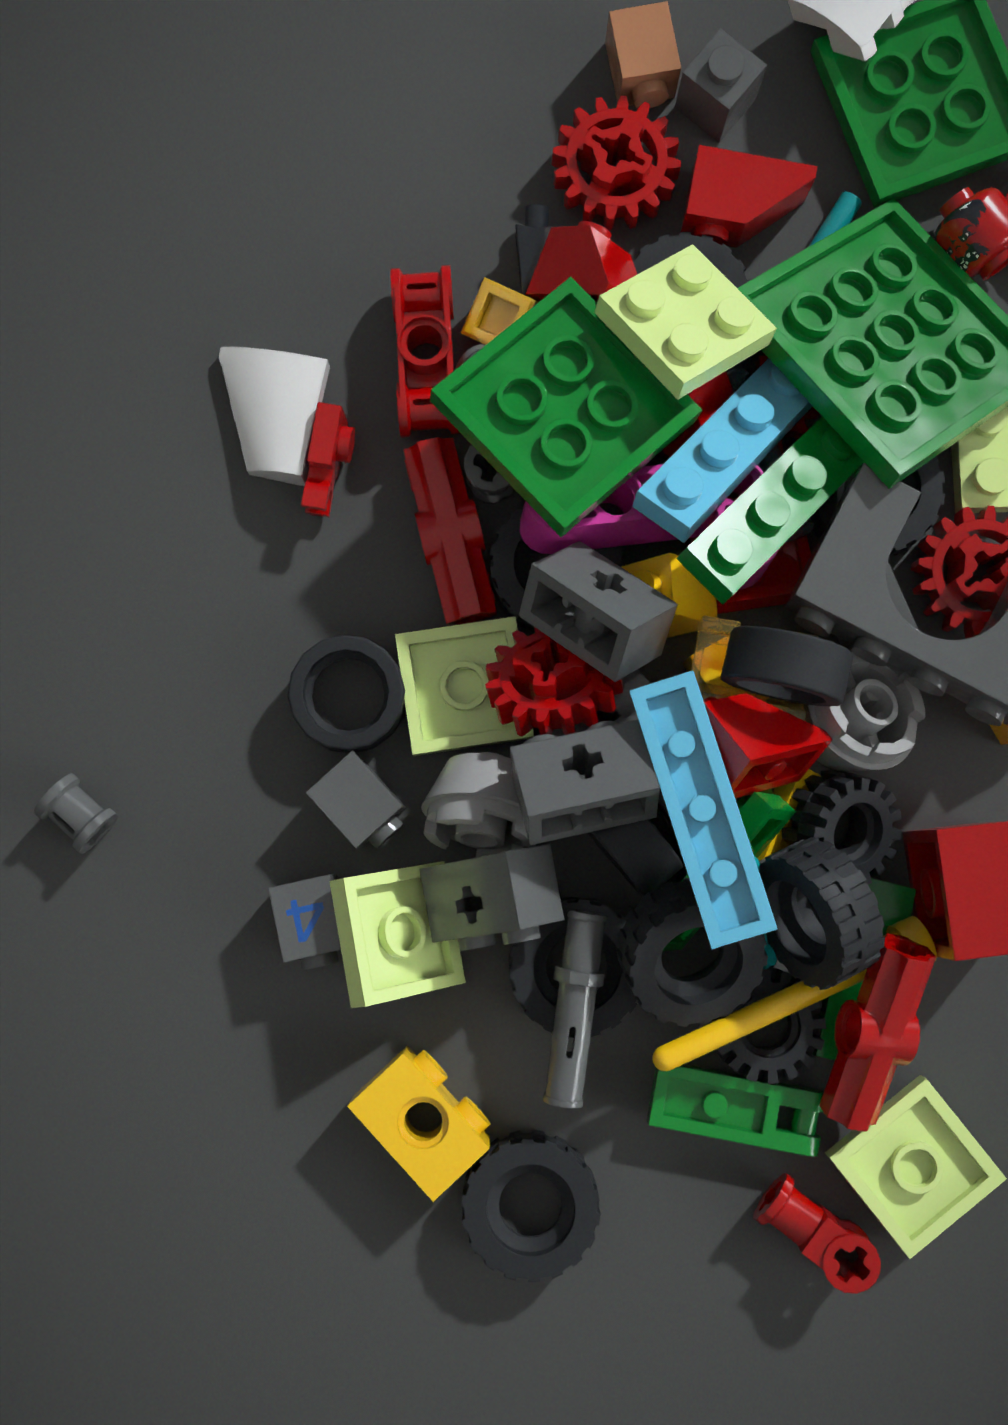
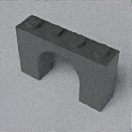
(848, 595)

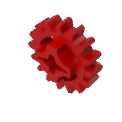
(597, 144)
(962, 556)
(546, 686)

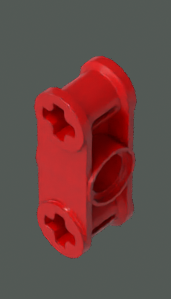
(422, 315)

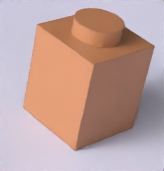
(643, 54)

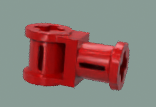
(820, 1235)

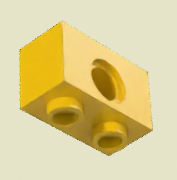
(431, 1157)

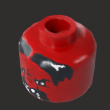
(975, 231)

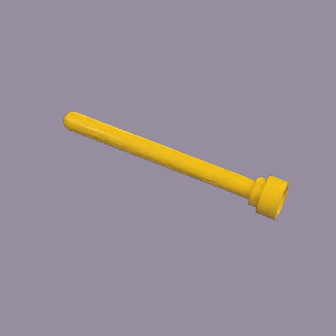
(768, 1009)

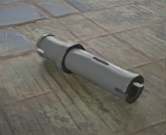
(575, 1007)

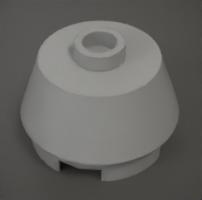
(873, 724)
(475, 805)

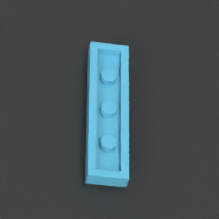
(722, 452)
(703, 810)

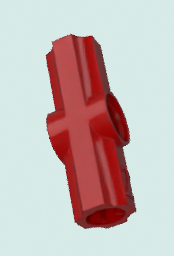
(450, 531)
(877, 1033)

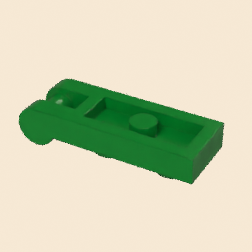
(735, 1109)

